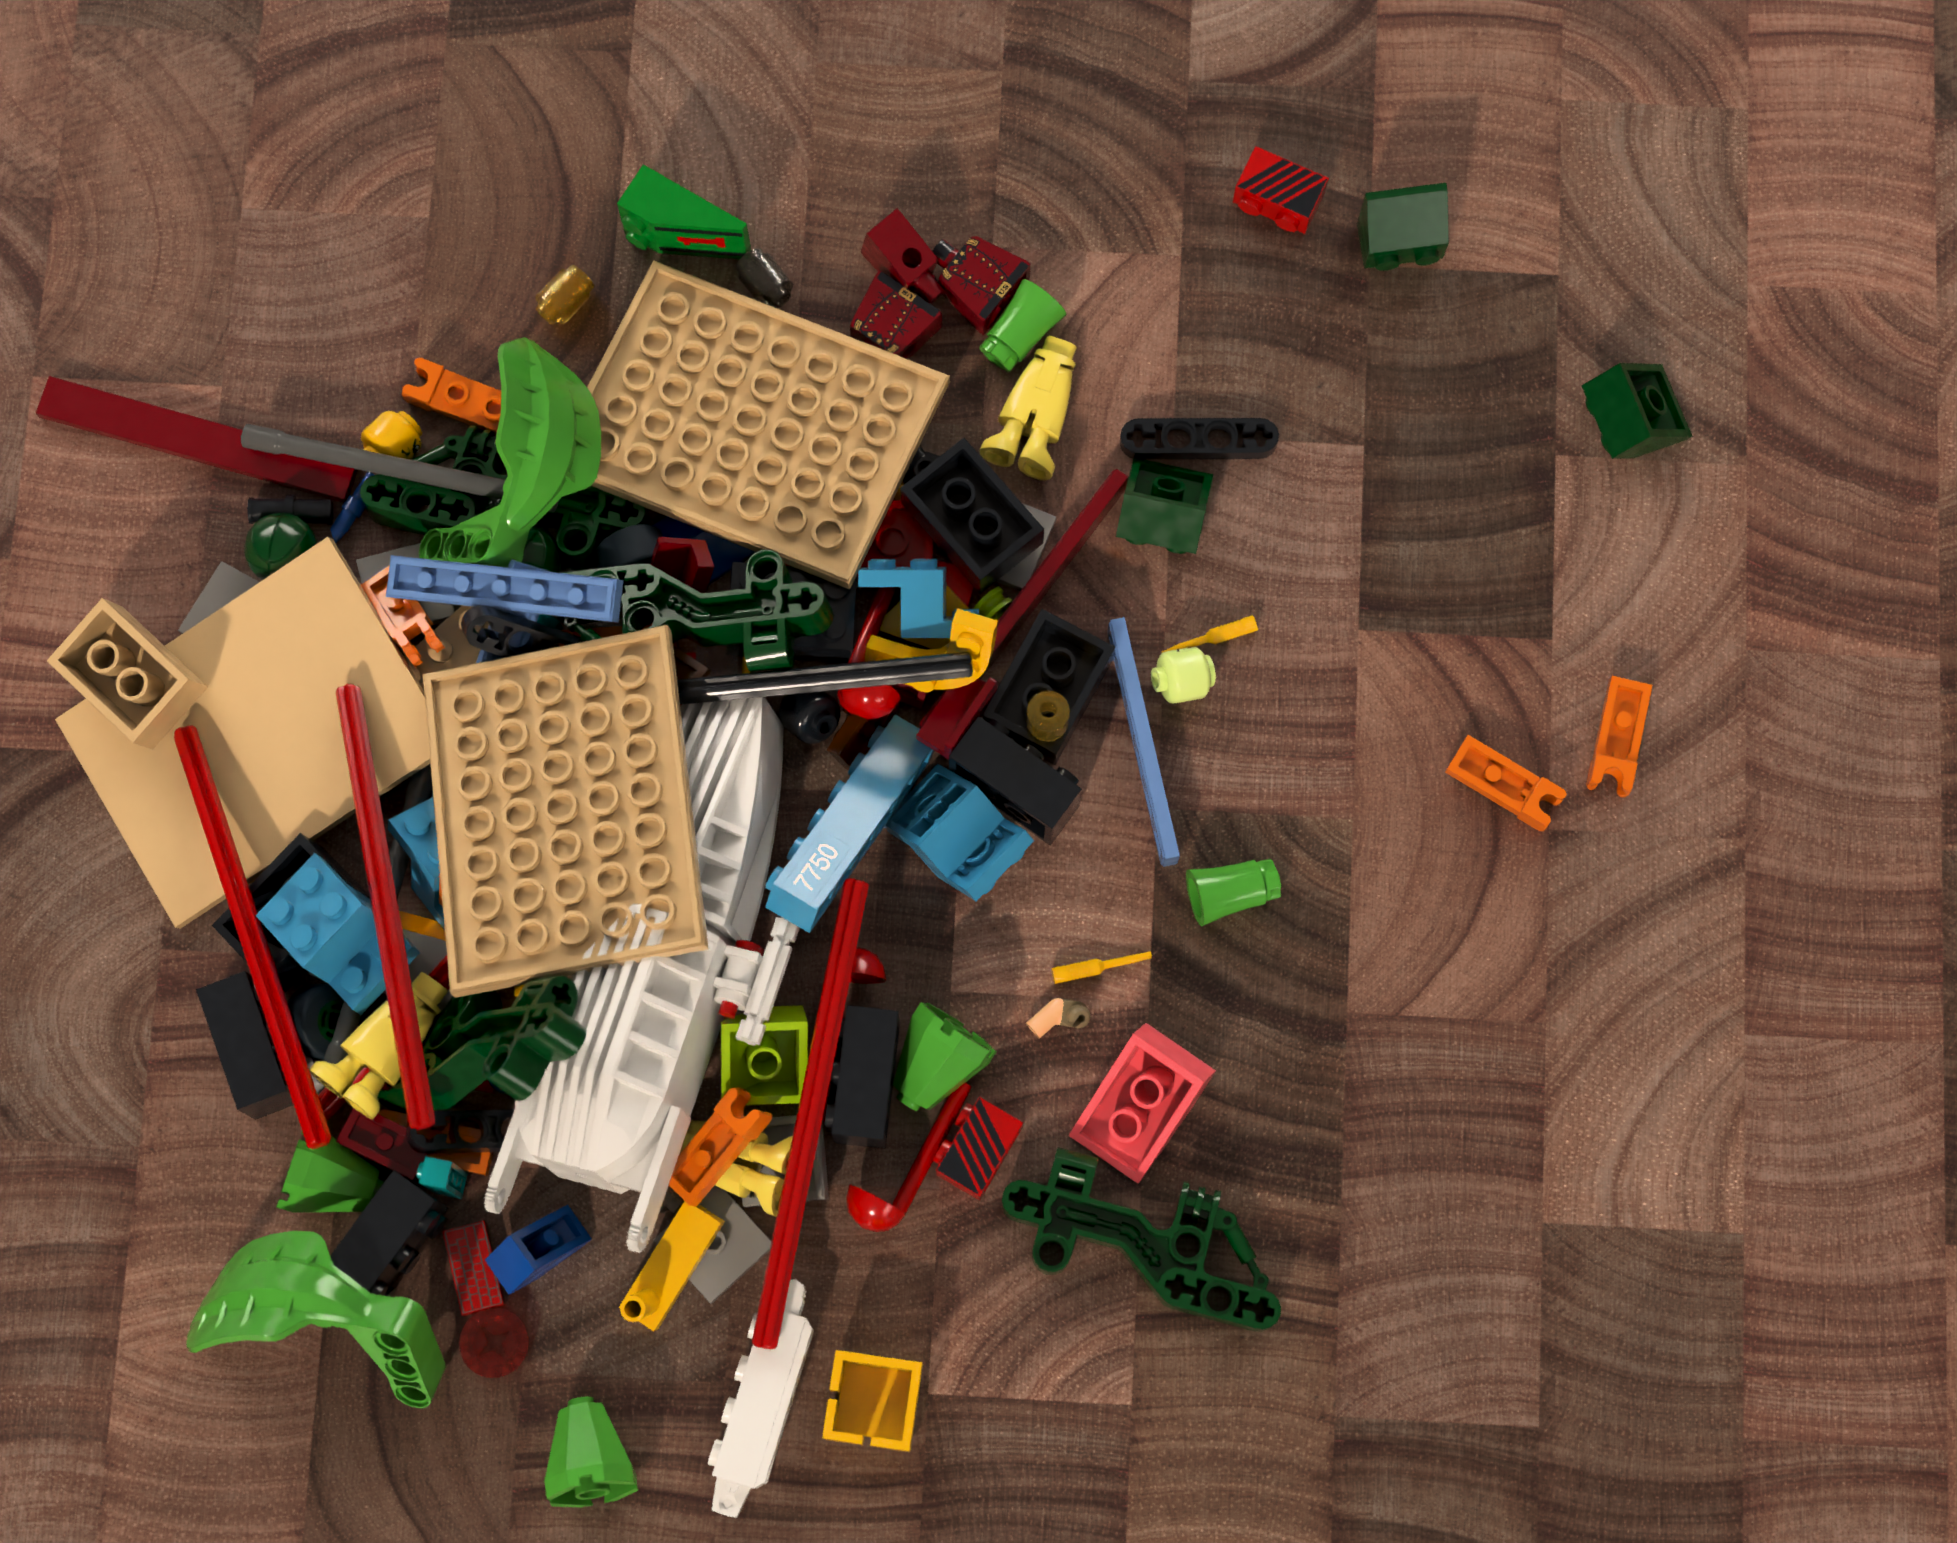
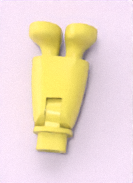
(1035, 411)
(374, 1048)
(745, 1172)

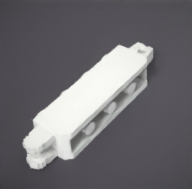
(760, 1409)

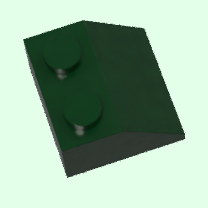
(1404, 226)
(1635, 410)
(1164, 506)

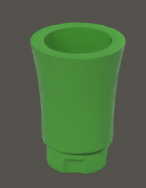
(1021, 325)
(1231, 888)

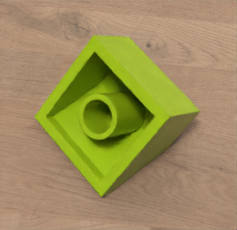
(774, 1068)

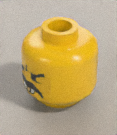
(393, 435)

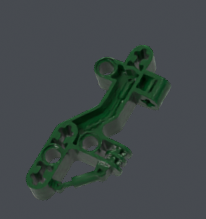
(580, 516)
(761, 616)
(505, 1046)
(1150, 1251)

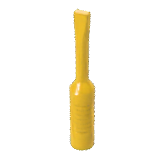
(1221, 634)
(1093, 967)

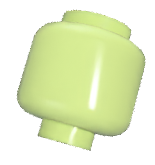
(1183, 675)

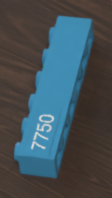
(848, 825)

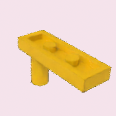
(670, 1266)

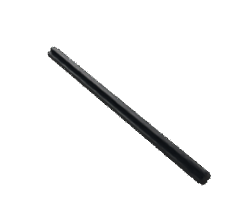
(825, 678)

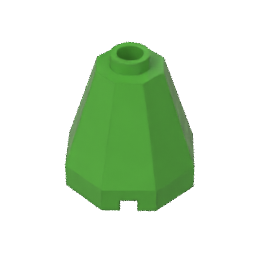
(937, 1058)
(329, 1180)
(587, 1458)

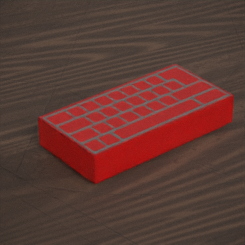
(473, 1278)

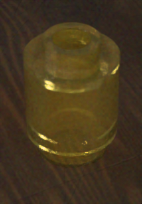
(563, 295)
(1043, 727)

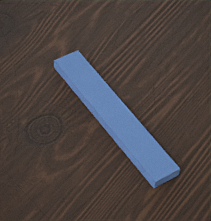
(505, 588)
(1143, 743)

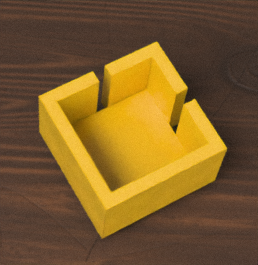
(874, 1400)

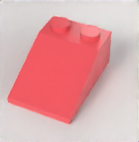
(1141, 1102)

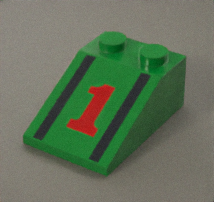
(677, 221)

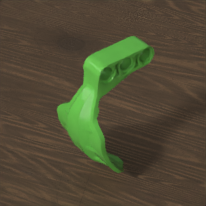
(549, 451)
(291, 1283)

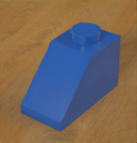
(537, 1249)

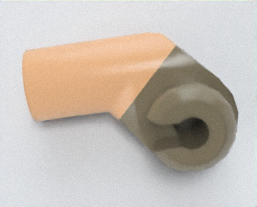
(1059, 1012)

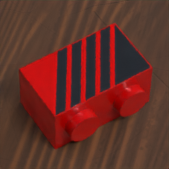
(1279, 190)
(978, 1147)

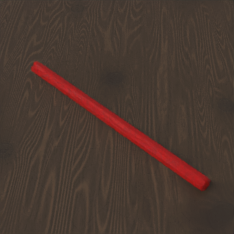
(385, 908)
(252, 938)
(810, 1114)

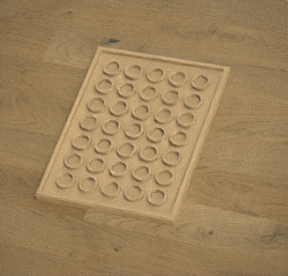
(757, 422)
(264, 729)
(562, 810)

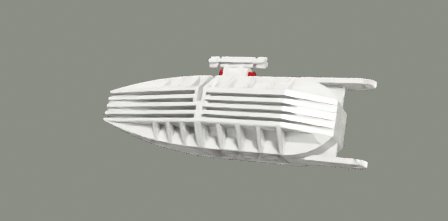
(628, 1093)

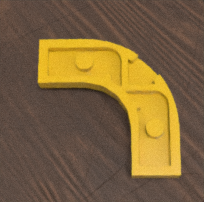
(968, 634)

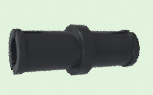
(309, 510)

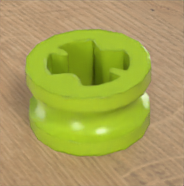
(993, 604)

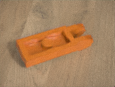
(401, 617)

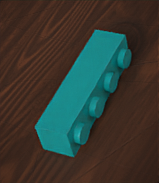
(442, 1177)

